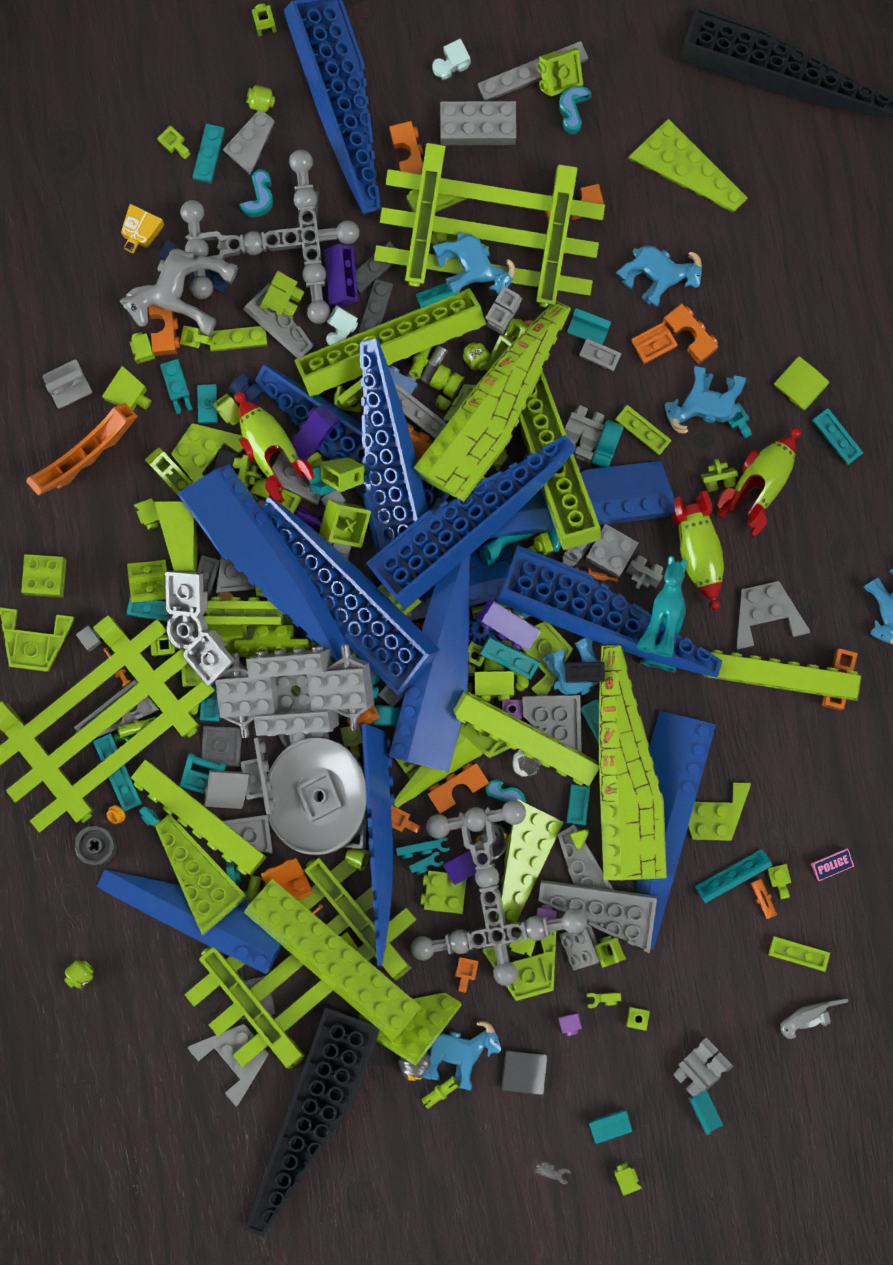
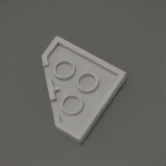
(555, 716)

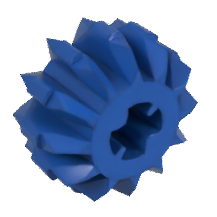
(477, 632)

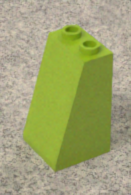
(180, 534)

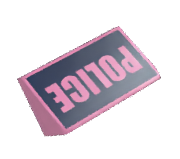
(832, 864)

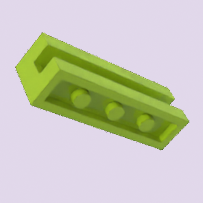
(242, 612)

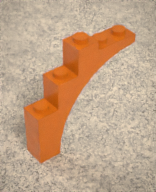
(85, 452)

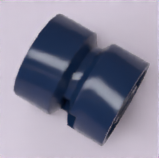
(245, 384)

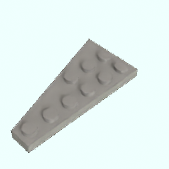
(611, 911)

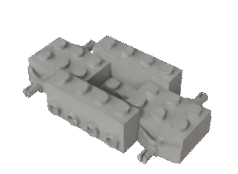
(266, 691)

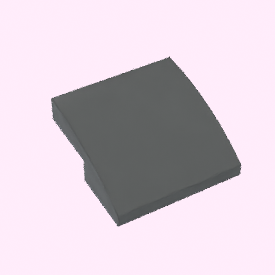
(524, 1072)

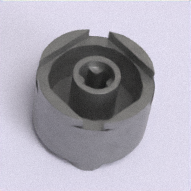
(84, 845)

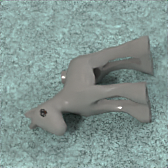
(169, 288)

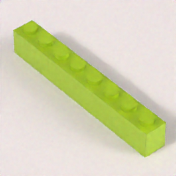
(788, 676)
(526, 738)
(198, 817)

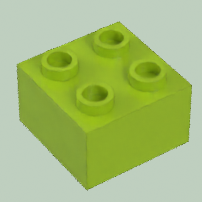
(344, 523)
(43, 576)
(494, 685)

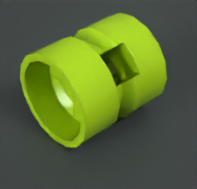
(447, 381)

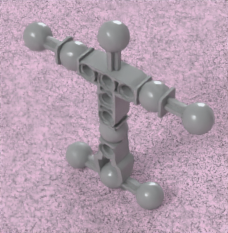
(255, 242)
(487, 878)

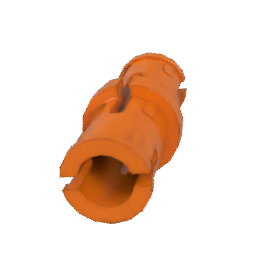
(768, 909)

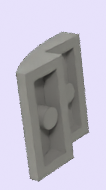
(226, 789)

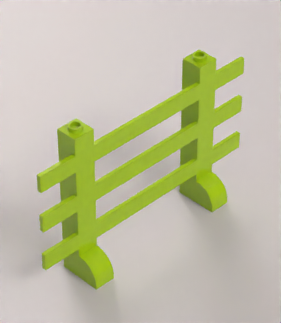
(554, 242)
(151, 683)
(248, 1001)

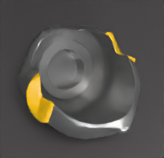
(500, 844)
(414, 1072)

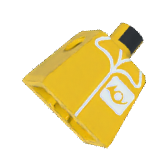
(140, 228)

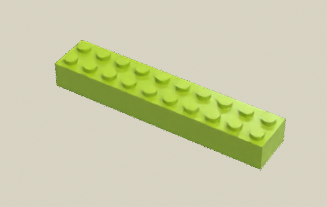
(397, 338)
(565, 490)
(332, 959)

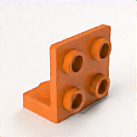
(291, 878)

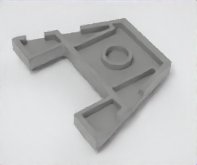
(764, 605)
(226, 1046)

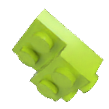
(560, 71)
(442, 893)

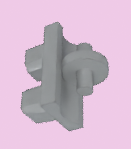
(644, 575)

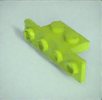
(270, 639)

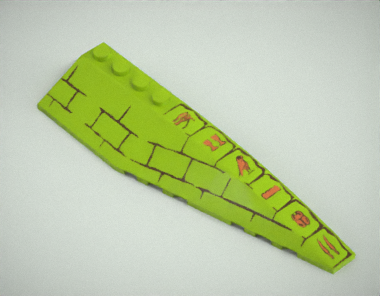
(491, 410)
(628, 785)

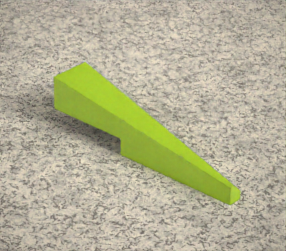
(428, 777)

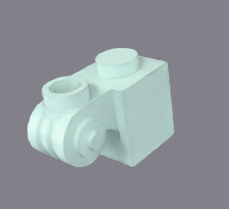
(457, 60)
(343, 322)

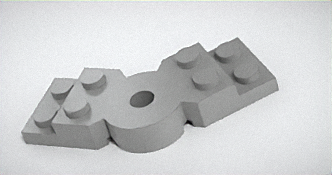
(203, 646)

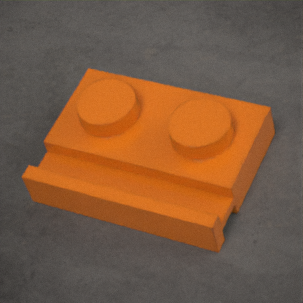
(654, 343)

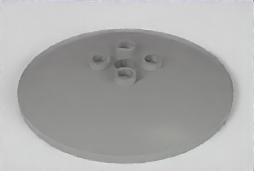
(298, 778)

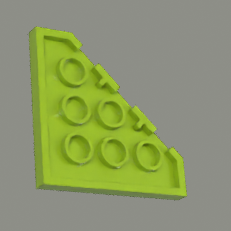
(423, 1028)

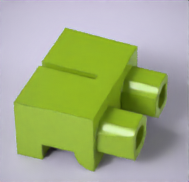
(278, 295)

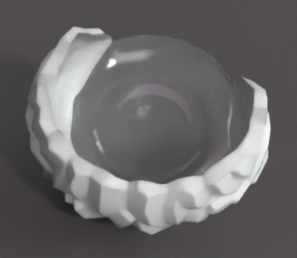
(525, 766)

